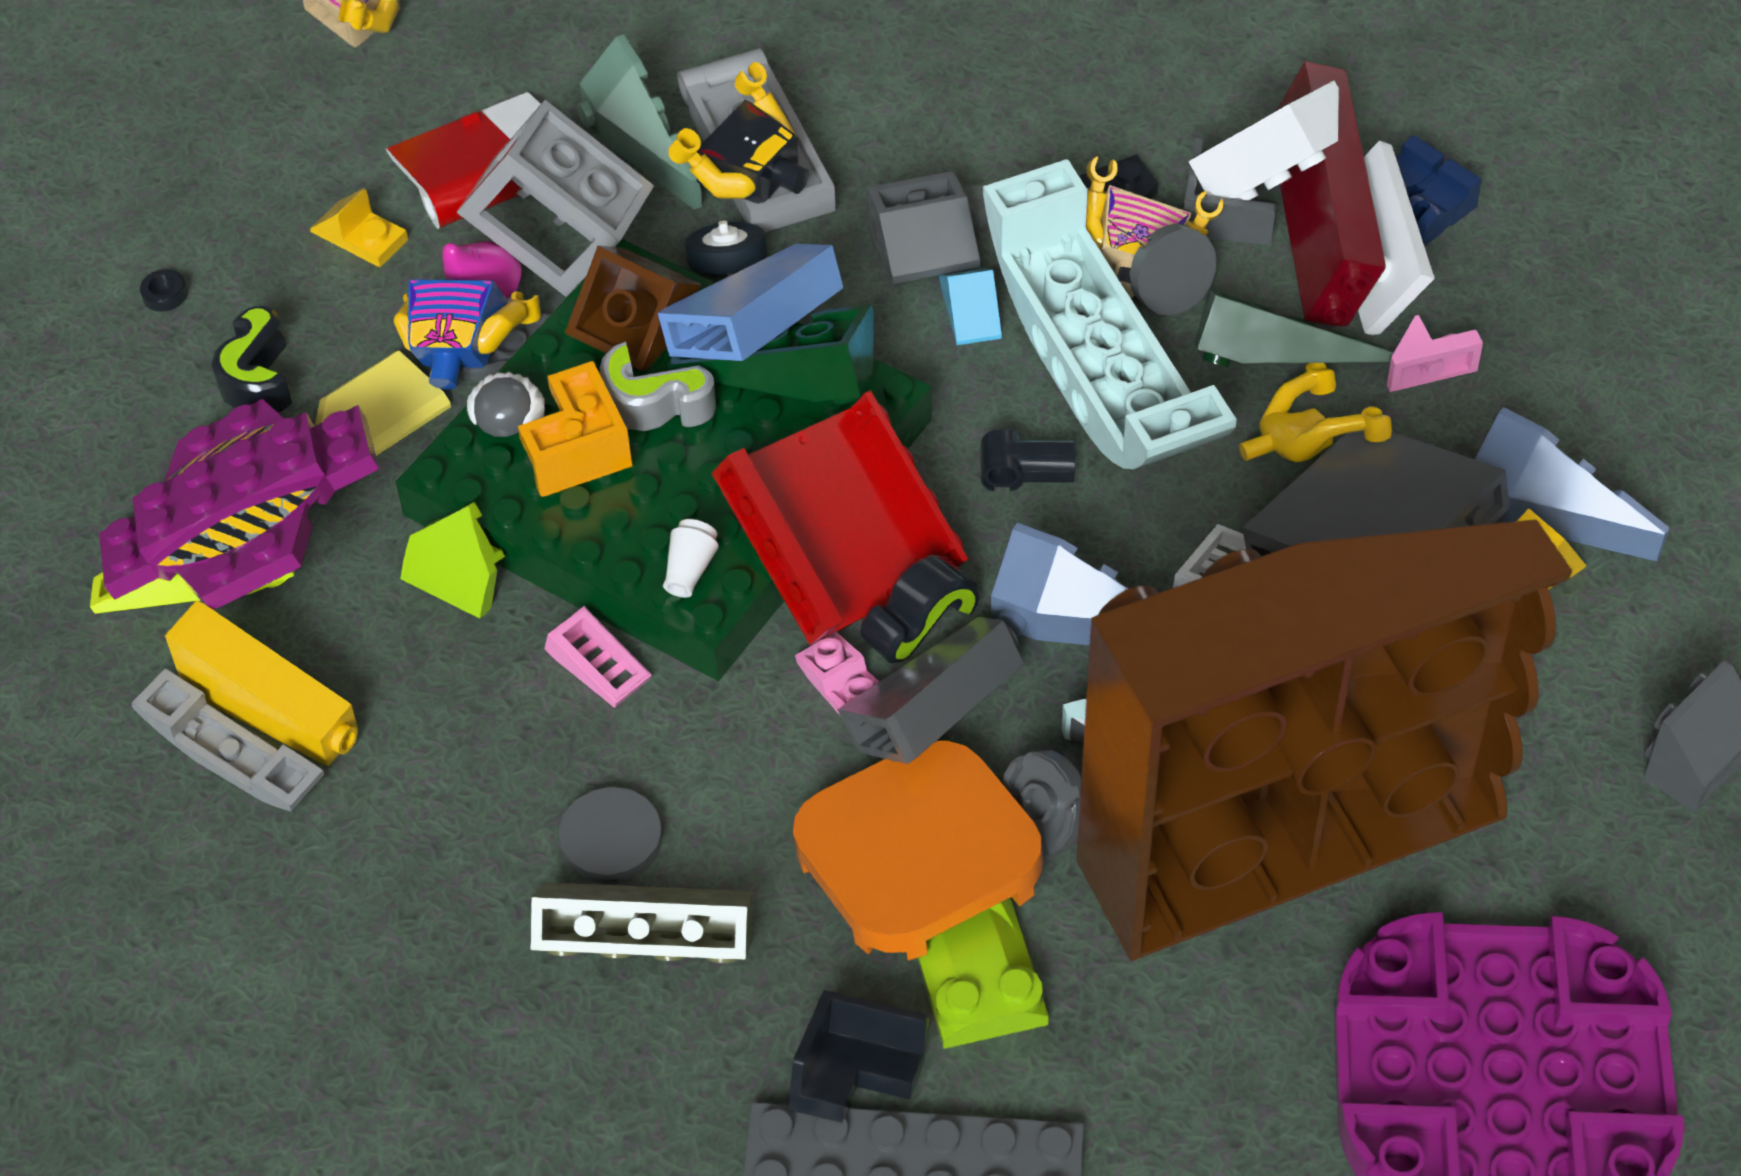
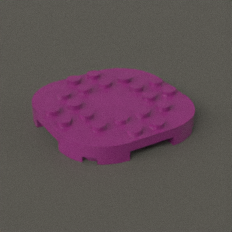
(1503, 1053)

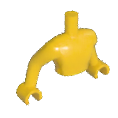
(1308, 432)

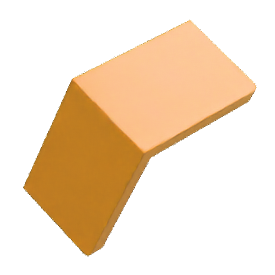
(581, 439)

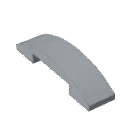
(223, 745)

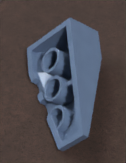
(1567, 492)
(1048, 590)

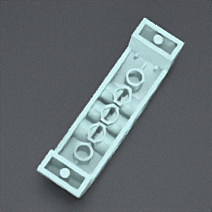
(1090, 327)

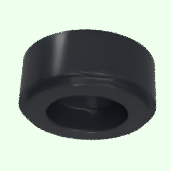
(163, 290)

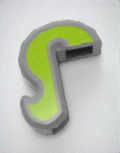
(657, 397)

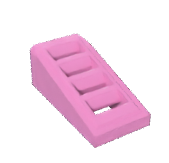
(585, 624)

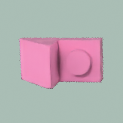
(1426, 360)

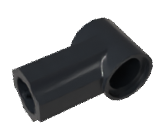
(1011, 461)

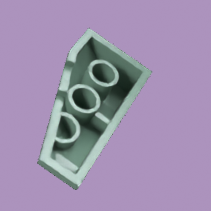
(631, 122)

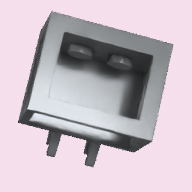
(571, 178)

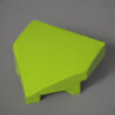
(454, 561)

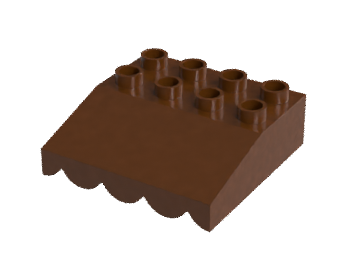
(1304, 719)

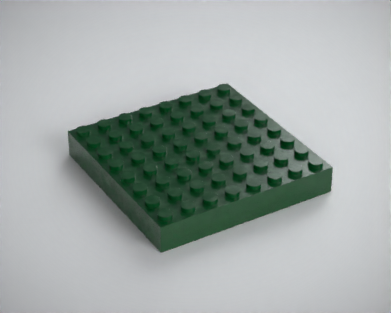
(611, 535)

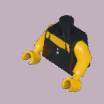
(748, 151)

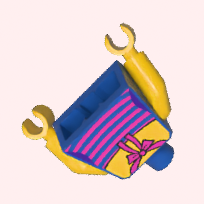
(458, 324)

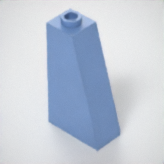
(751, 305)

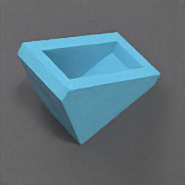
(972, 305)

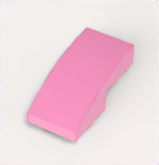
(835, 670)

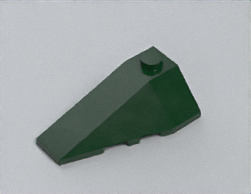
(805, 361)

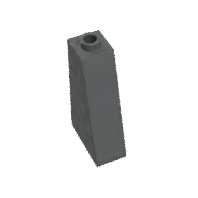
(932, 692)

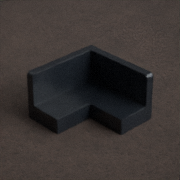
(855, 1046)

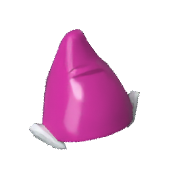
(482, 262)

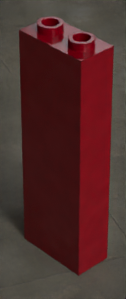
(1332, 214)

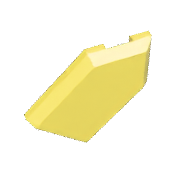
(391, 396)

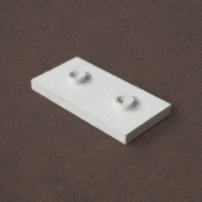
(1403, 249)

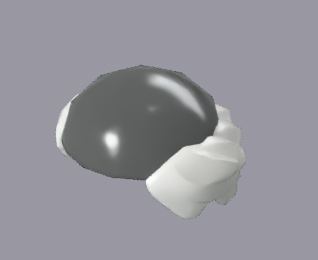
(504, 403)

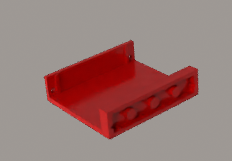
(836, 515)

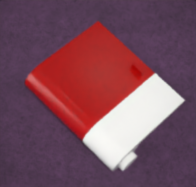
(455, 155)

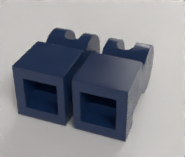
(1436, 191)

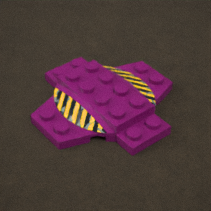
(236, 502)

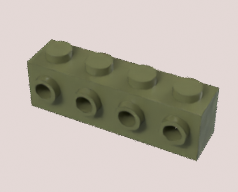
(642, 921)

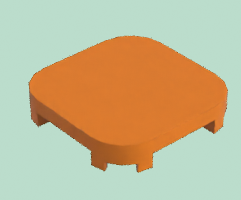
(918, 847)

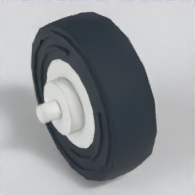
(725, 247)

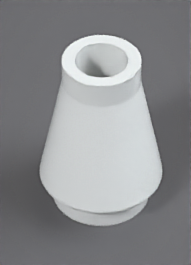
(689, 554)

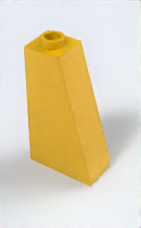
(260, 686)

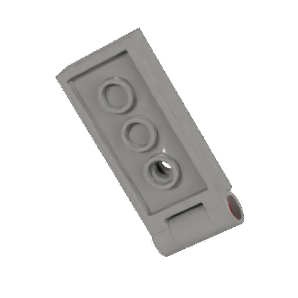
(713, 97)

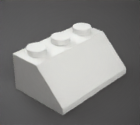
(1271, 147)

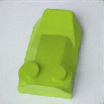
(982, 979)

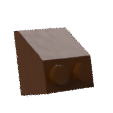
(623, 302)

